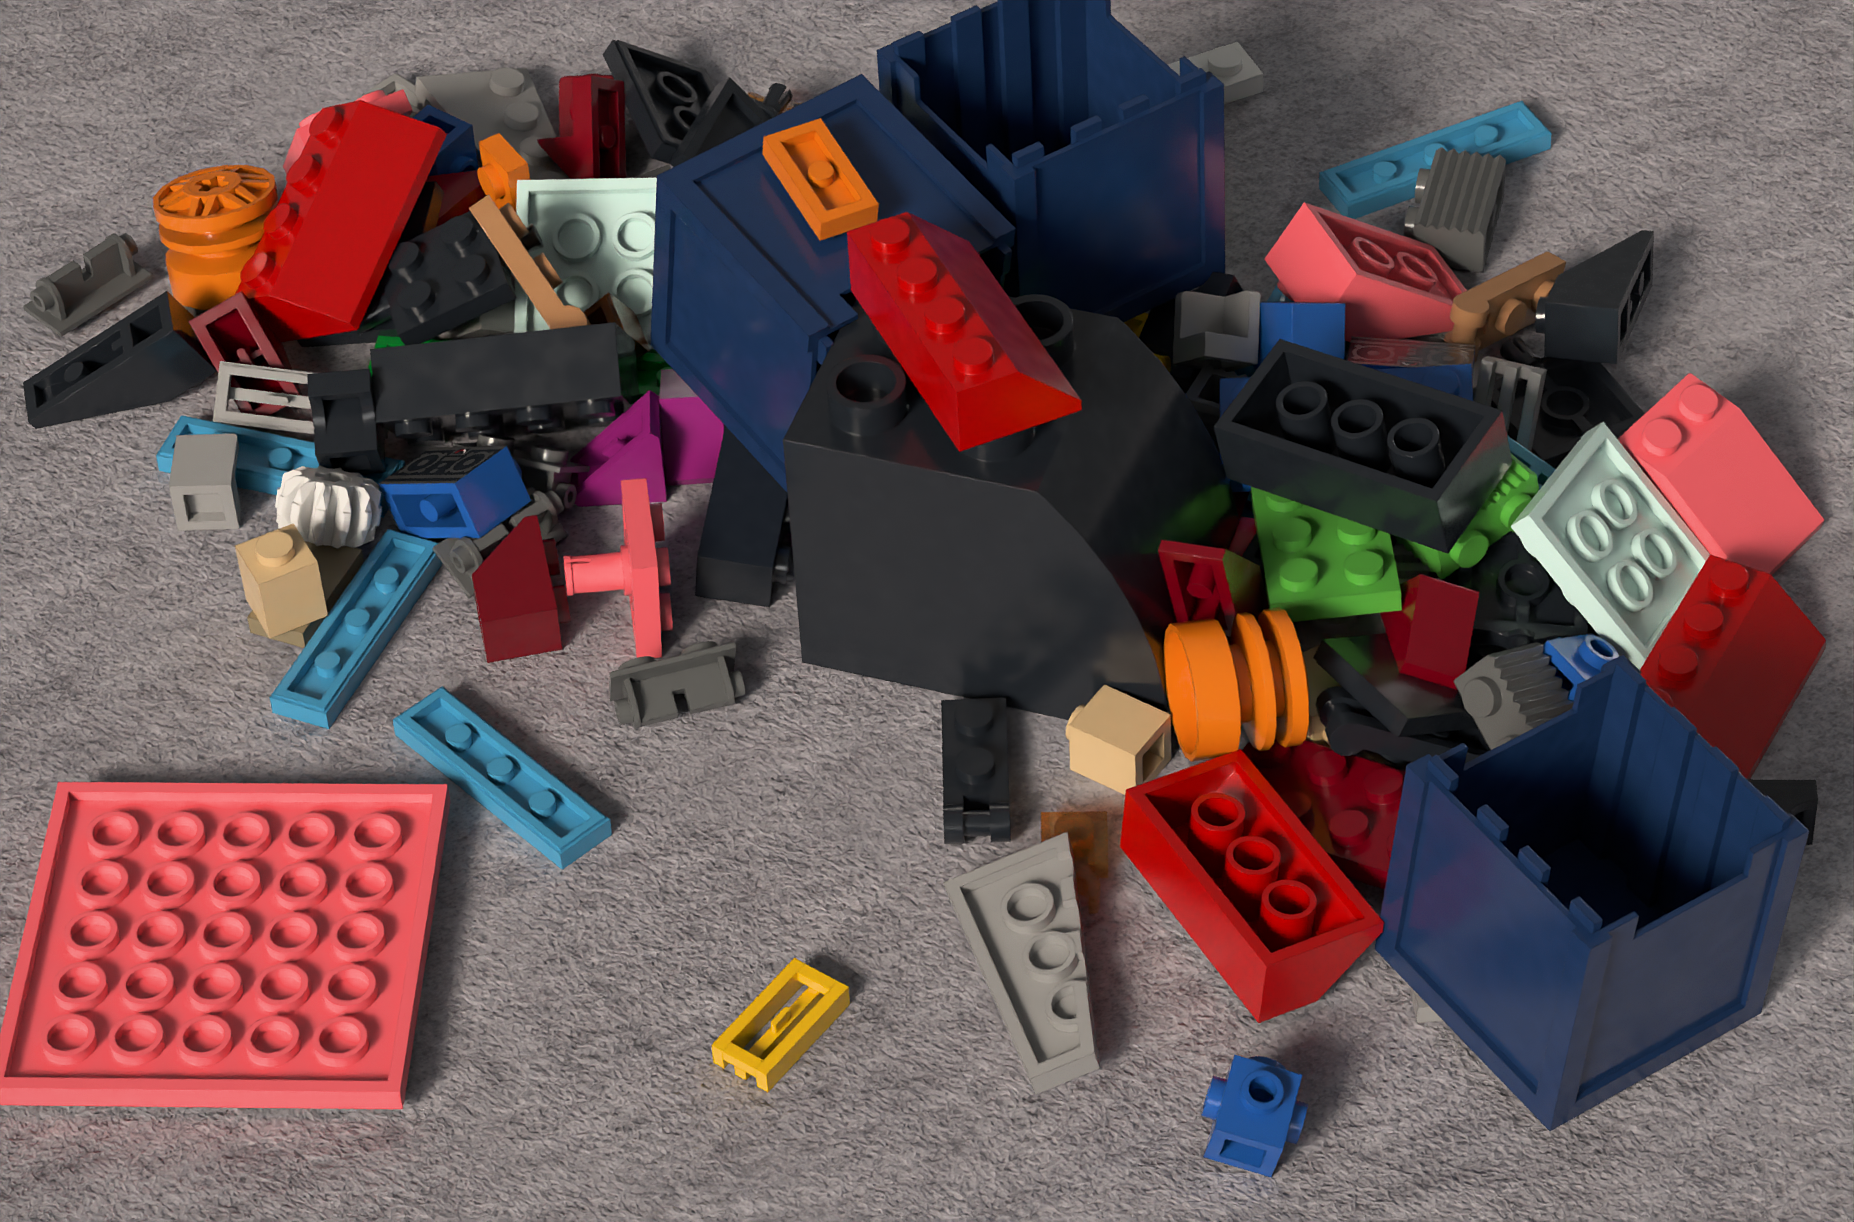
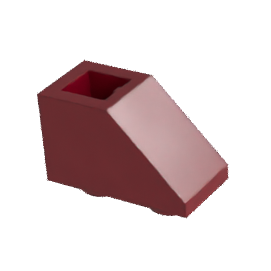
(516, 596)

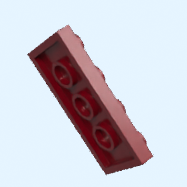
(1341, 801)

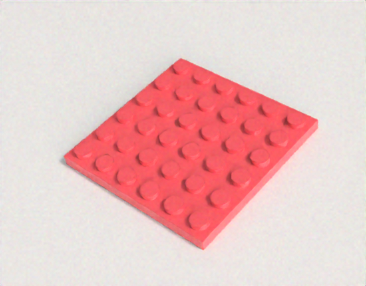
(225, 946)

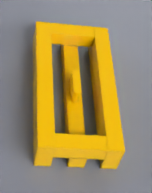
(791, 1029)

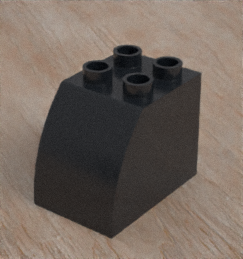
(1003, 562)

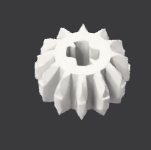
(329, 506)

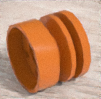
(212, 229)
(1250, 683)

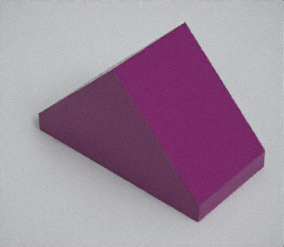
(689, 433)
(623, 451)

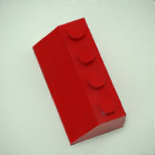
(339, 219)
(955, 331)
(1734, 659)
(1247, 882)

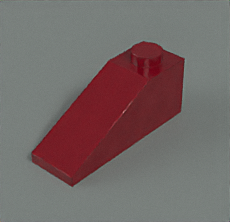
(1211, 583)

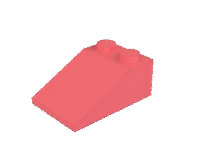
(1385, 279)
(1722, 477)

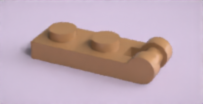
(534, 275)
(1503, 303)

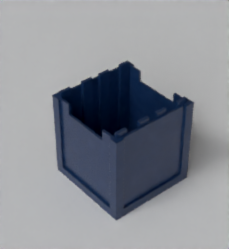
(1077, 144)
(747, 286)
(1588, 895)

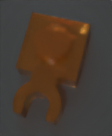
(1090, 848)

